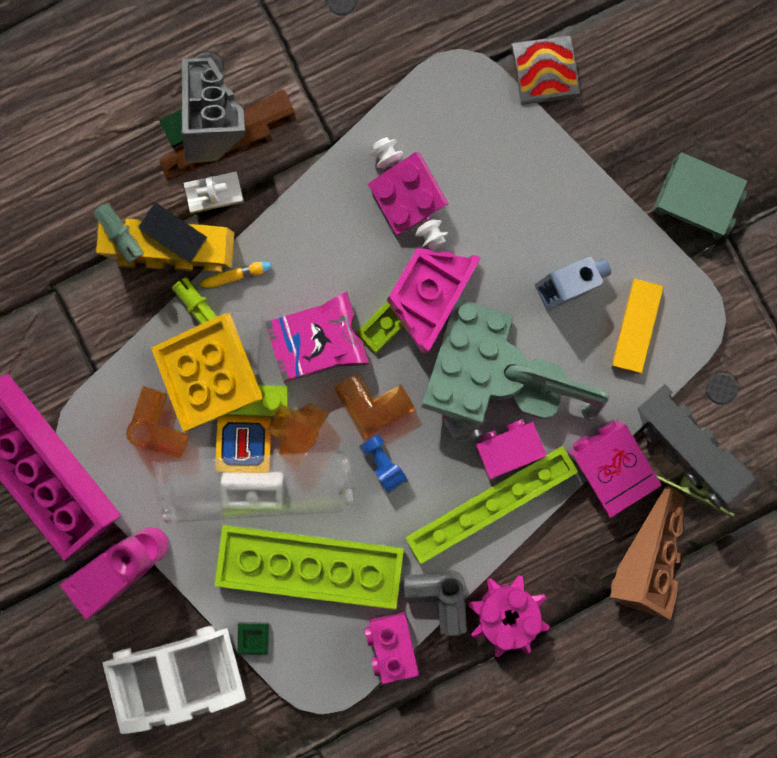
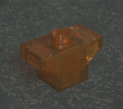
(297, 428)

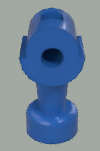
(388, 473)

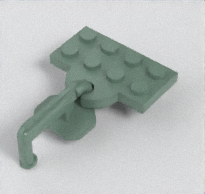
(473, 368)

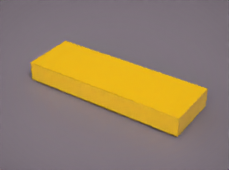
(637, 326)

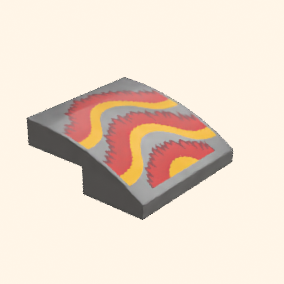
(545, 70)

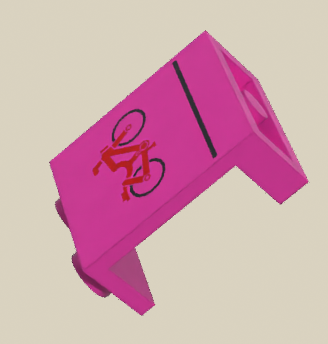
(614, 467)

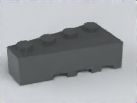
(695, 450)

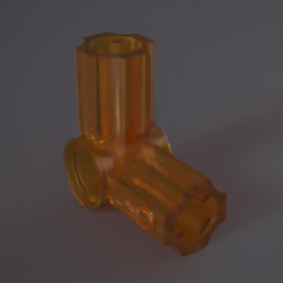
(160, 439)

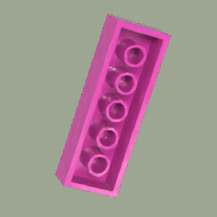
(48, 476)

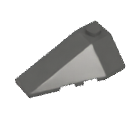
(209, 112)

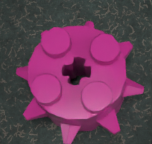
(491, 613)

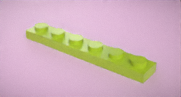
(491, 504)

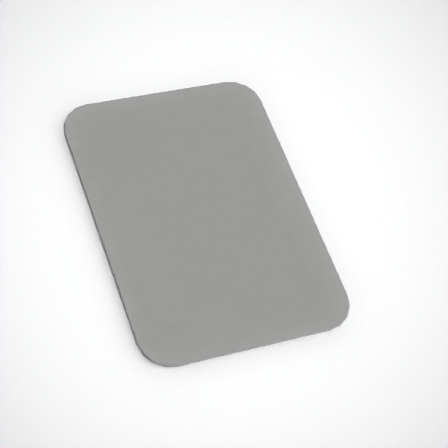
(521, 204)

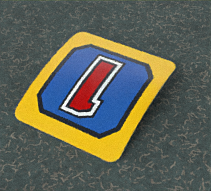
(242, 436)

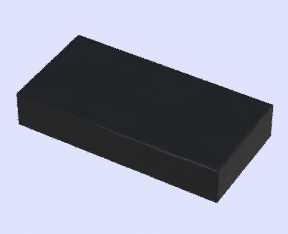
(172, 232)

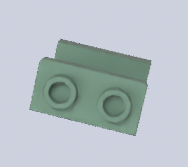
(701, 195)

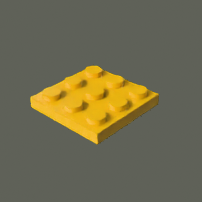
(206, 372)

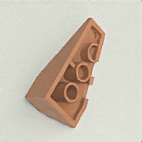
(647, 570)

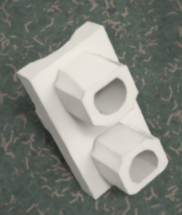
(213, 192)

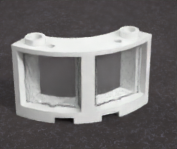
(174, 680)

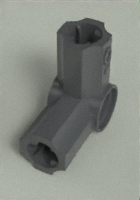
(451, 605)

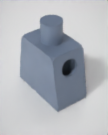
(572, 282)

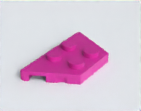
(429, 292)

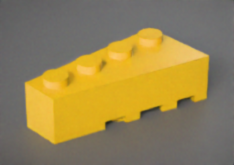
(213, 255)

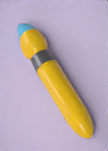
(255, 269)

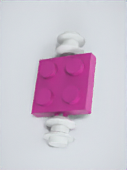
(408, 193)

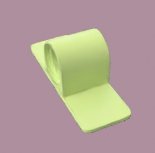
(689, 489)

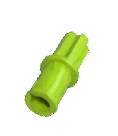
(193, 301)

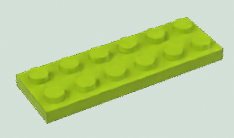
(309, 566)

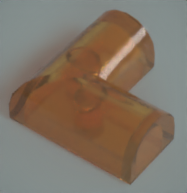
(372, 413)

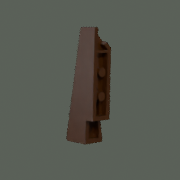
(258, 121)

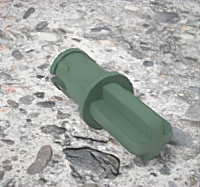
(118, 232)

